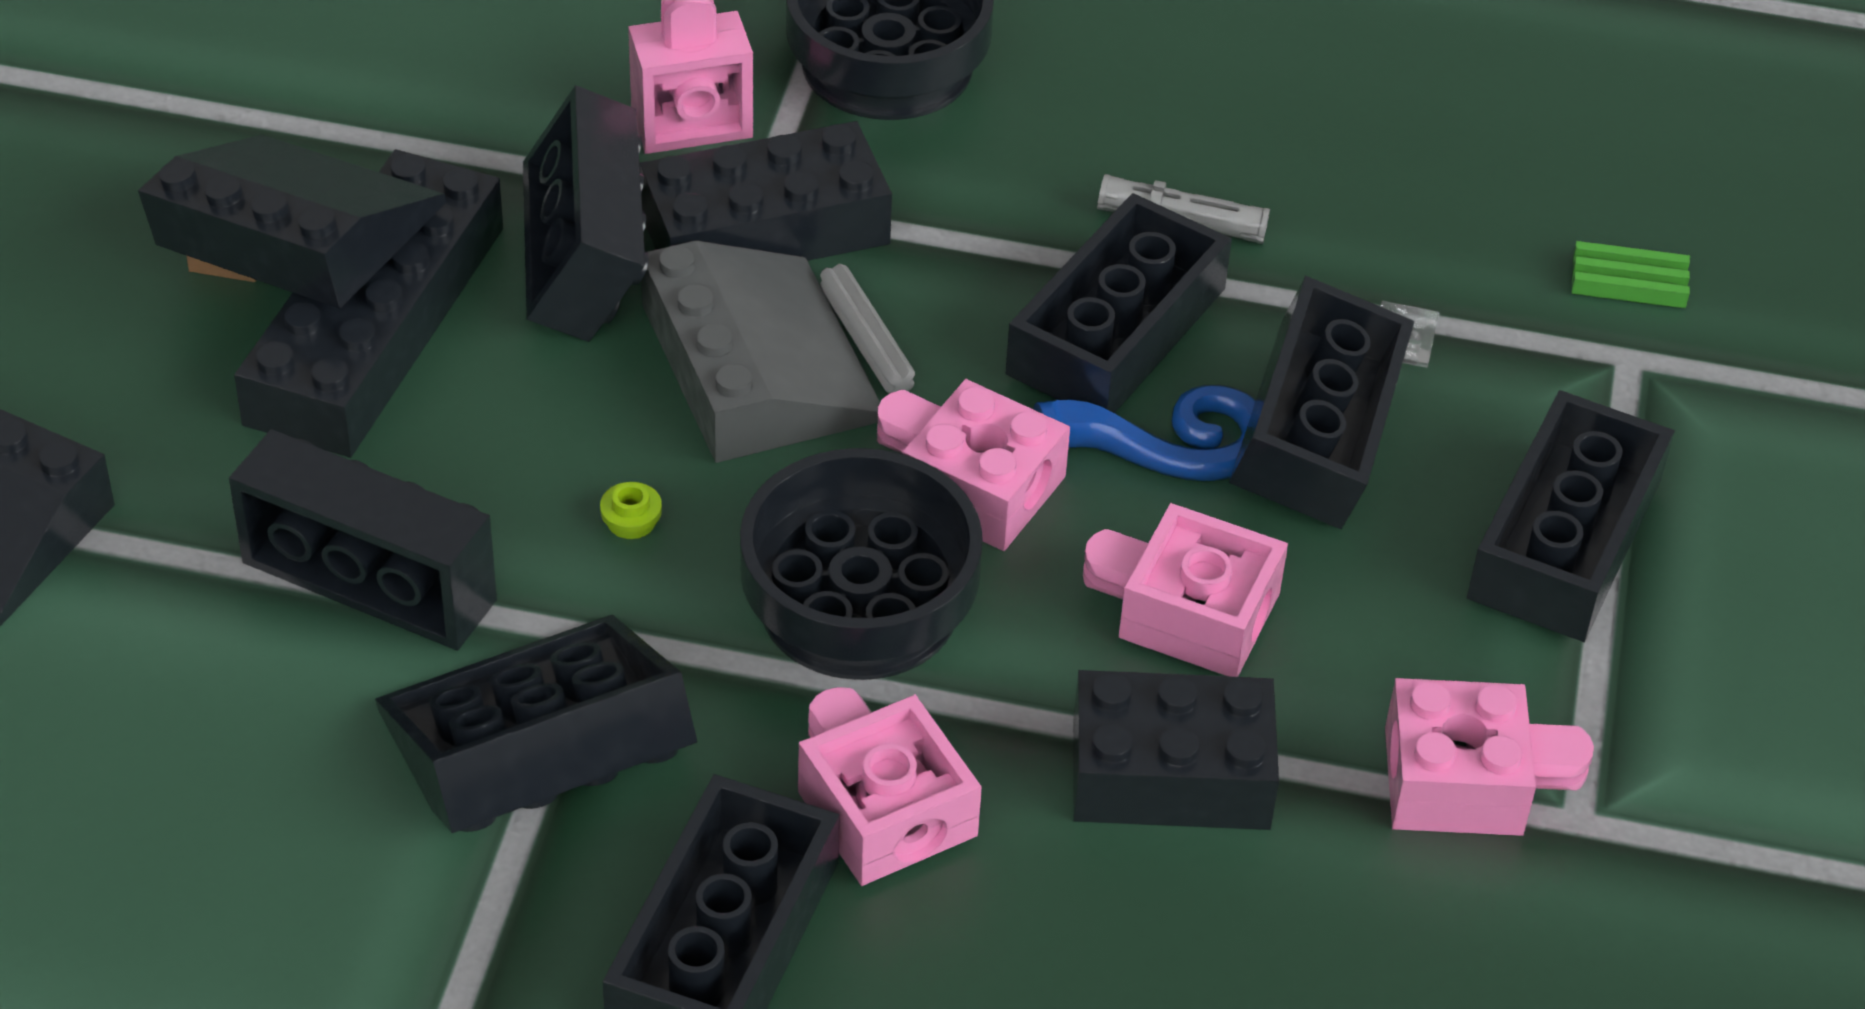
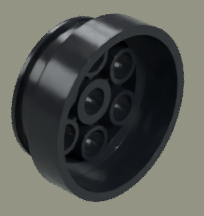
(889, 53)
(860, 561)

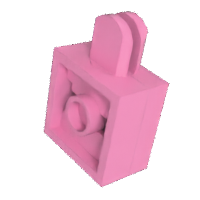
(691, 77)
(988, 445)
(1187, 562)
(889, 779)
(1491, 779)

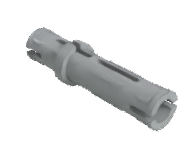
(1218, 214)

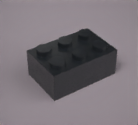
(1174, 750)

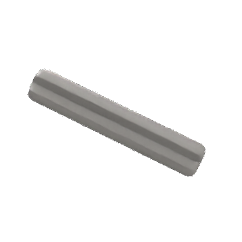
(867, 329)

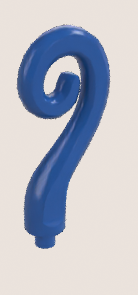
(1104, 430)

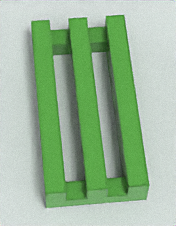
(1630, 274)

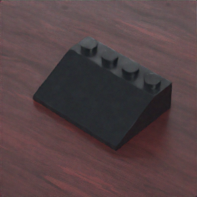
(285, 215)
(48, 504)
(538, 722)

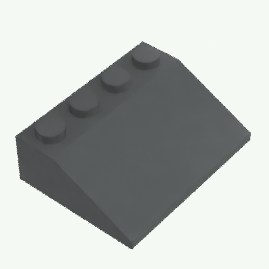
(754, 347)

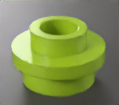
(631, 509)

